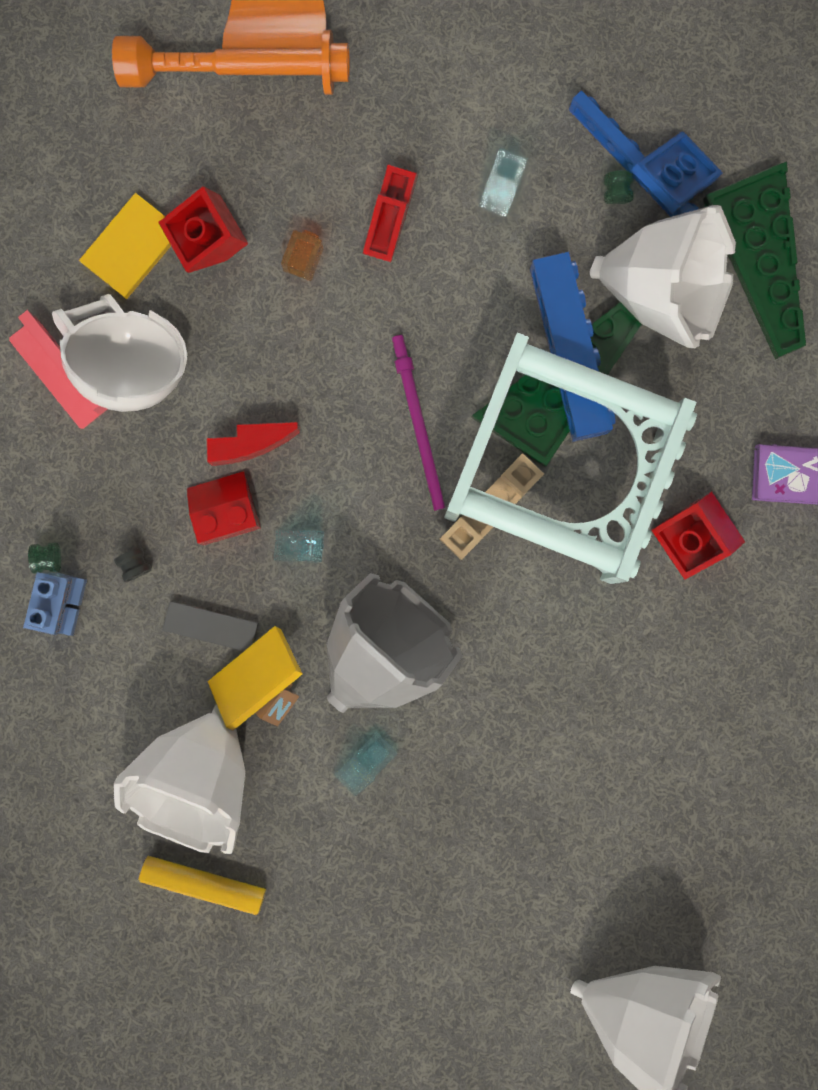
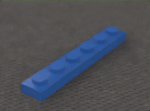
(614, 141)

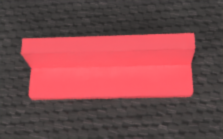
(44, 358)

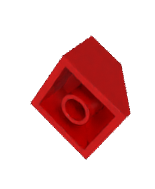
(202, 231)
(222, 509)
(698, 536)

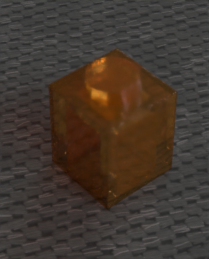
(302, 254)

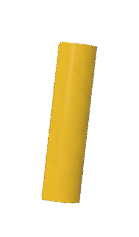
(202, 885)

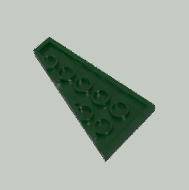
(766, 254)
(534, 410)

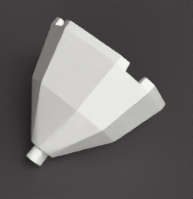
(673, 274)
(188, 785)
(652, 1021)

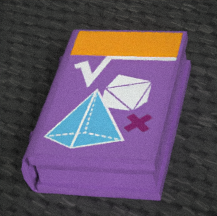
(785, 474)

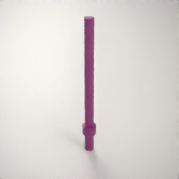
(404, 367)

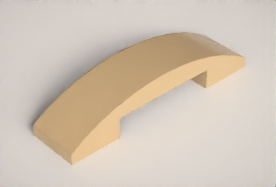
(510, 487)

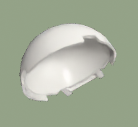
(120, 356)

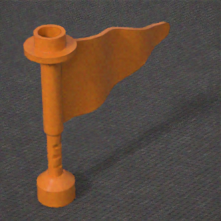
(257, 40)

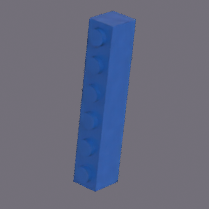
(569, 338)

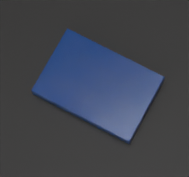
(677, 172)

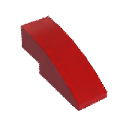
(390, 213)
(250, 442)

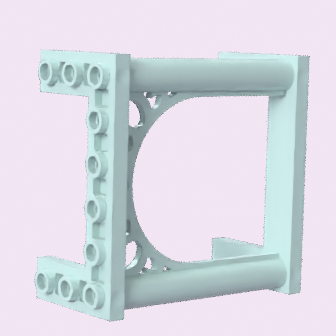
(613, 559)

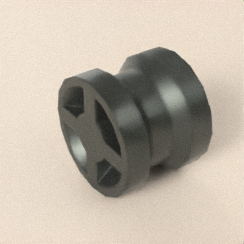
(132, 564)

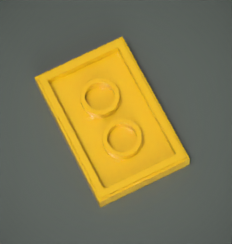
(128, 247)
(254, 678)

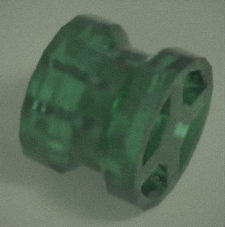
(618, 187)
(44, 558)

